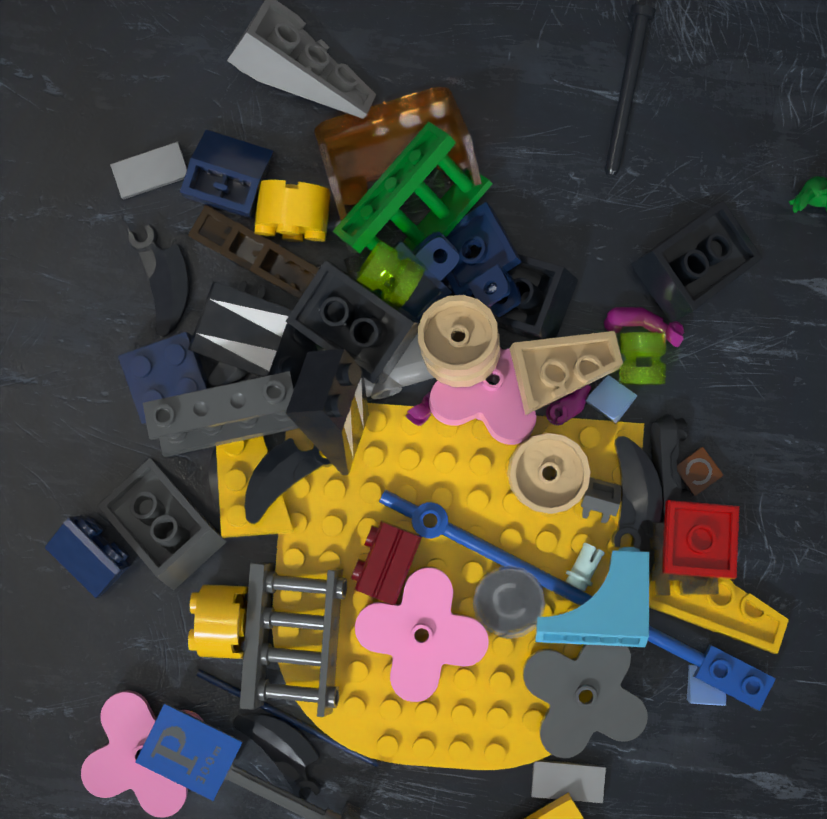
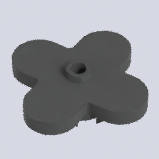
(569, 721)

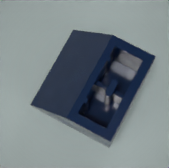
(226, 173)
(88, 554)

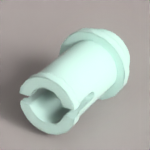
(584, 567)

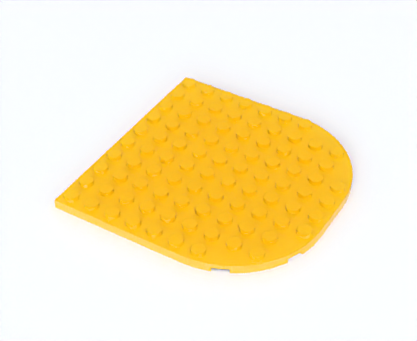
(479, 711)

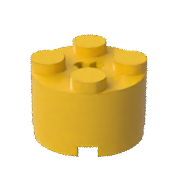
(292, 210)
(218, 621)

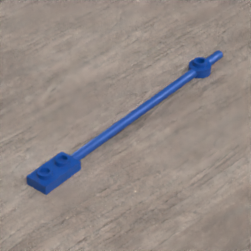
(713, 666)

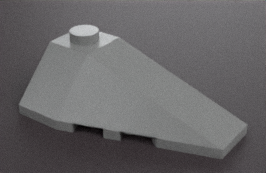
(288, 58)

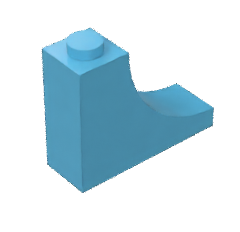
(614, 614)

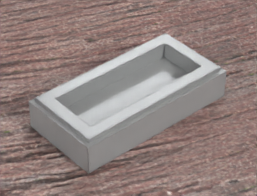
(149, 170)
(558, 778)

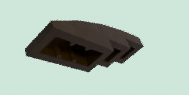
(253, 252)

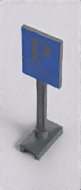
(204, 757)

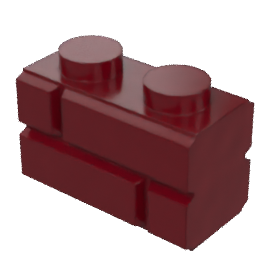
(387, 562)

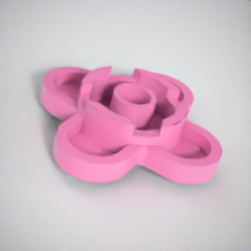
(495, 405)
(425, 605)
(113, 768)

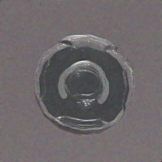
(509, 602)

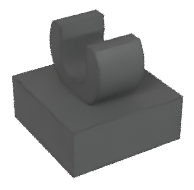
(601, 497)

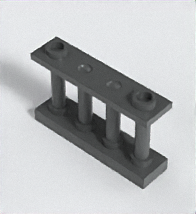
(220, 414)
(259, 652)

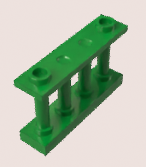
(398, 183)

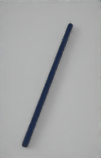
(292, 720)

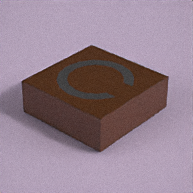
(698, 471)

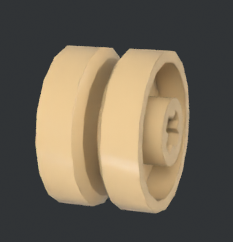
(459, 341)
(560, 454)

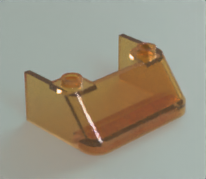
(363, 149)

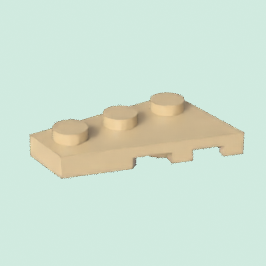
(562, 365)

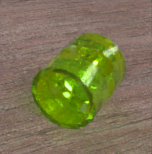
(390, 274)
(642, 345)

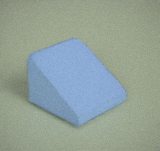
(611, 399)
(702, 693)

